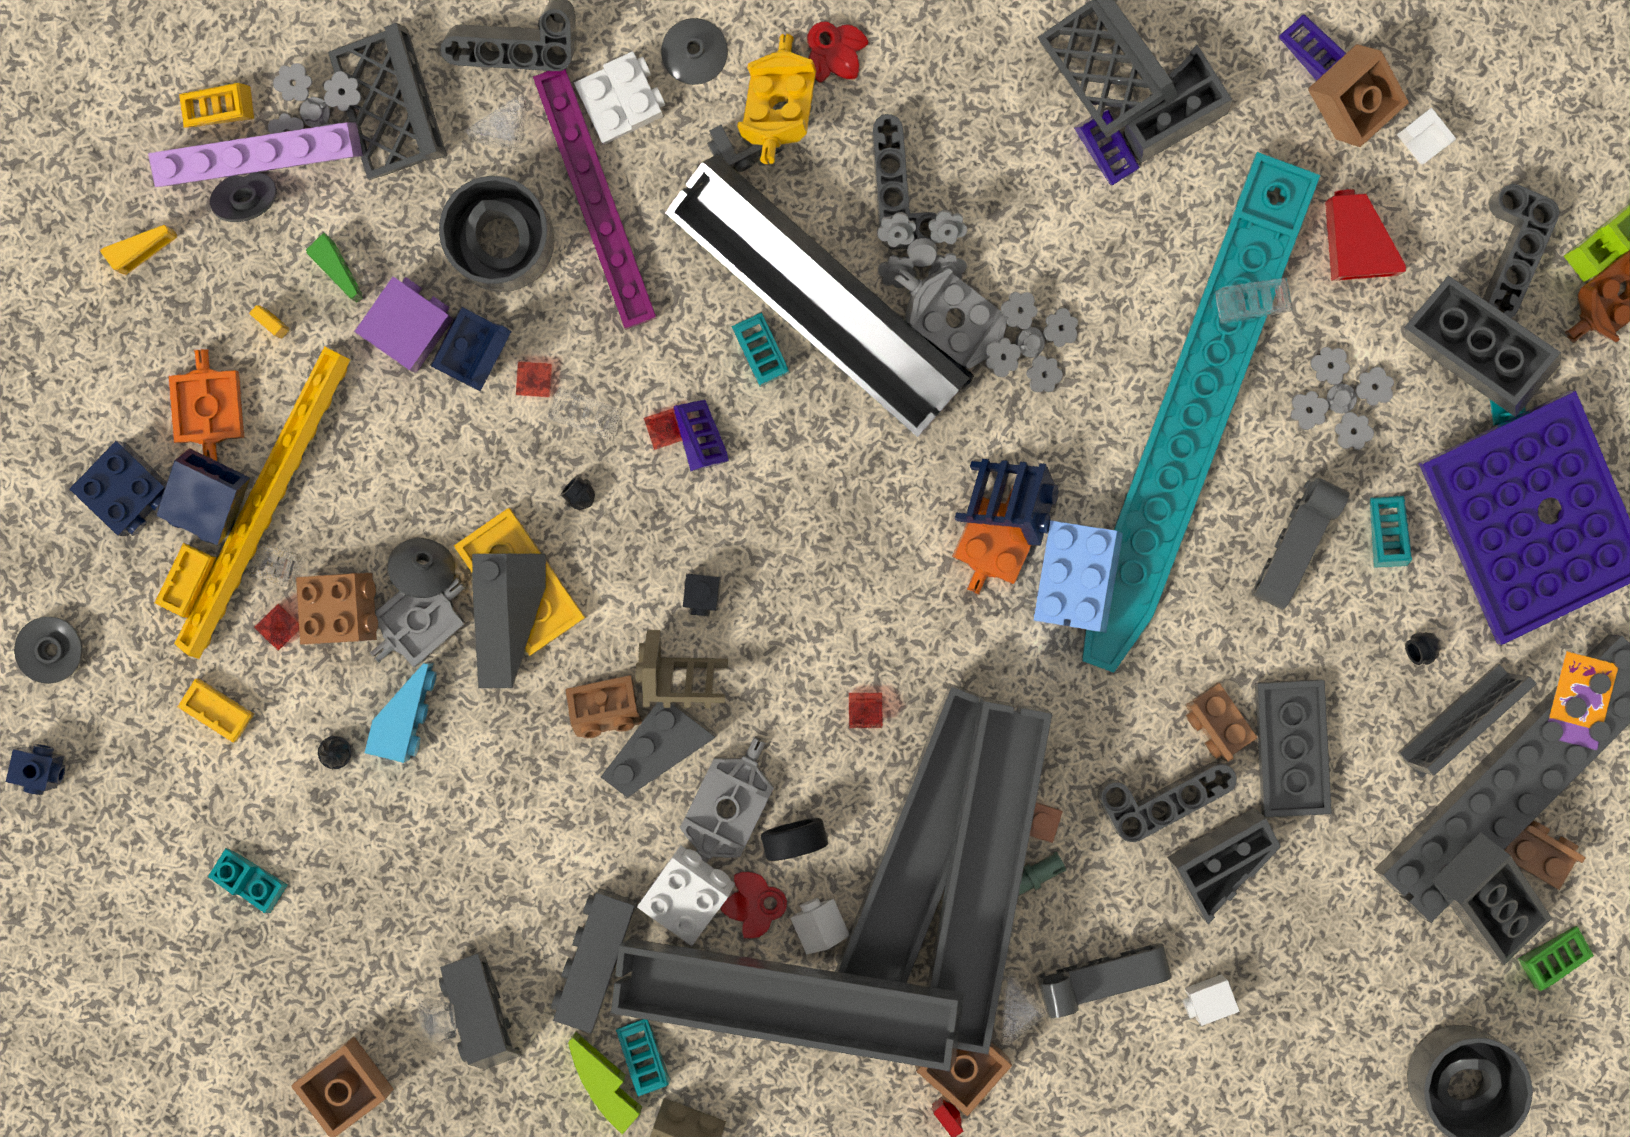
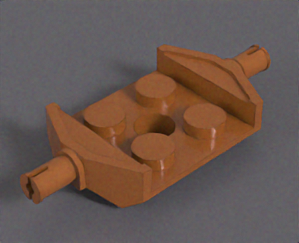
(1600, 304)

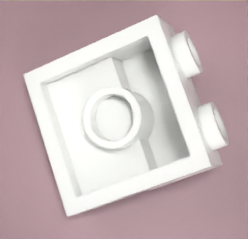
(620, 97)

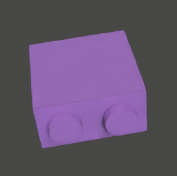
(405, 323)

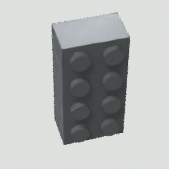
(1482, 346)
(1492, 898)

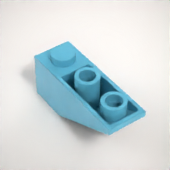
(396, 725)

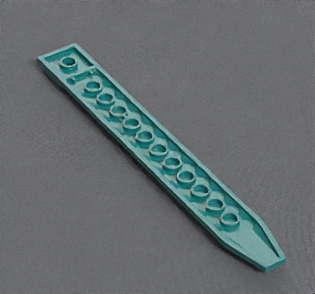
(1198, 404)

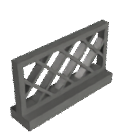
(1134, 51)
(415, 97)
(1464, 720)

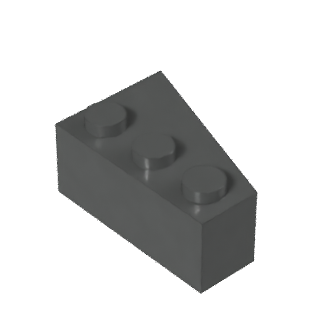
(1199, 103)
(655, 747)
(1223, 861)
(477, 1012)

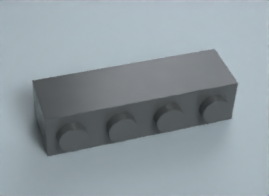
(594, 960)

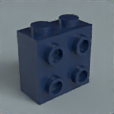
(121, 489)
(203, 496)

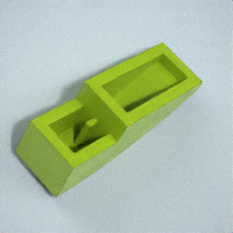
(1601, 246)
(602, 1083)

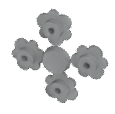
(314, 110)
(921, 251)
(1031, 342)
(1342, 398)

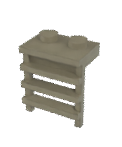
(658, 675)
(682, 1121)

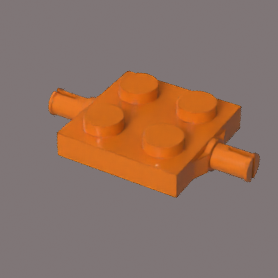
(206, 405)
(992, 549)

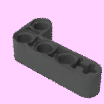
(508, 39)
(894, 181)
(1513, 257)
(1299, 541)
(1171, 794)
(1103, 979)

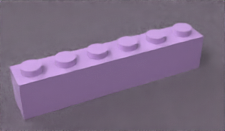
(255, 154)

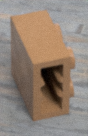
(336, 608)

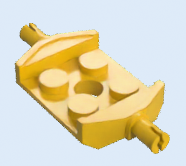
(774, 80)

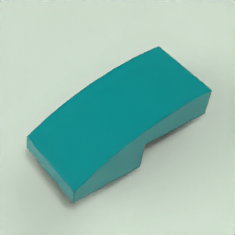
(248, 880)

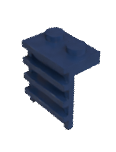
(470, 348)
(1029, 501)

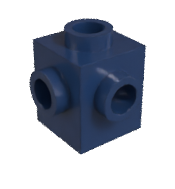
(36, 768)

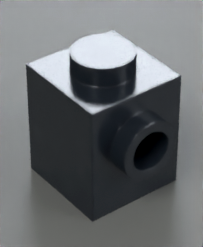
(701, 594)

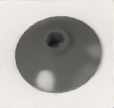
(697, 67)
(243, 197)
(420, 579)
(32, 652)

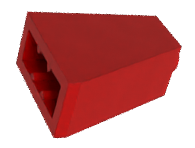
(1359, 240)

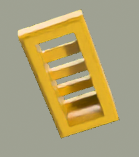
(237, 99)
(133, 251)

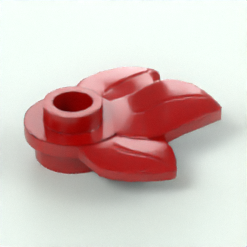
(839, 54)
(748, 904)

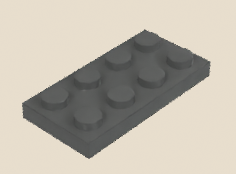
(1293, 748)

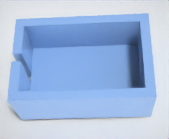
(1078, 576)

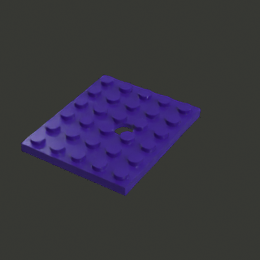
(1490, 505)

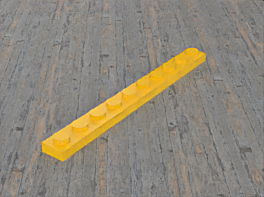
(262, 502)

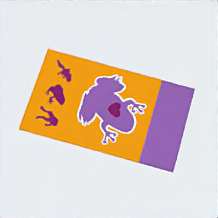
(1575, 683)

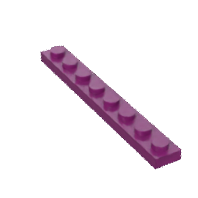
(594, 198)

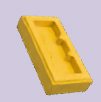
(185, 580)
(215, 710)

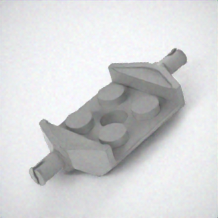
(928, 309)
(733, 780)

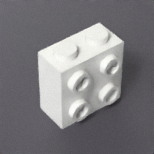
(686, 895)

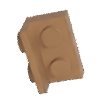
(603, 707)
(1220, 722)
(1544, 855)

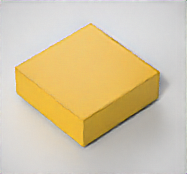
(269, 321)

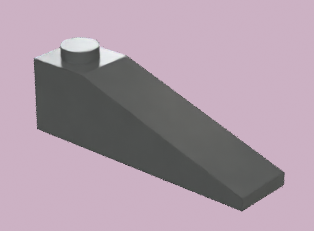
(505, 610)

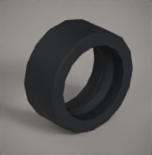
(794, 839)

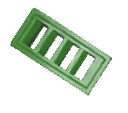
(330, 260)
(1530, 959)

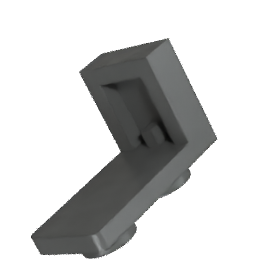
(722, 146)

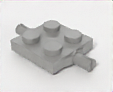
(417, 624)

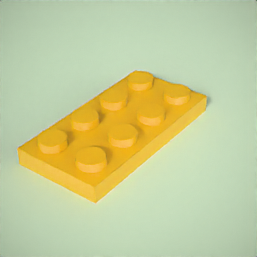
(508, 536)

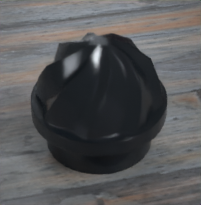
(578, 493)
(1423, 648)
(334, 752)

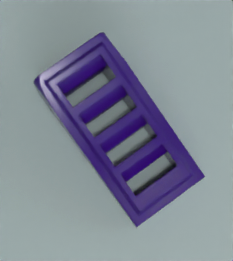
(1314, 67)
(1090, 142)
(693, 449)

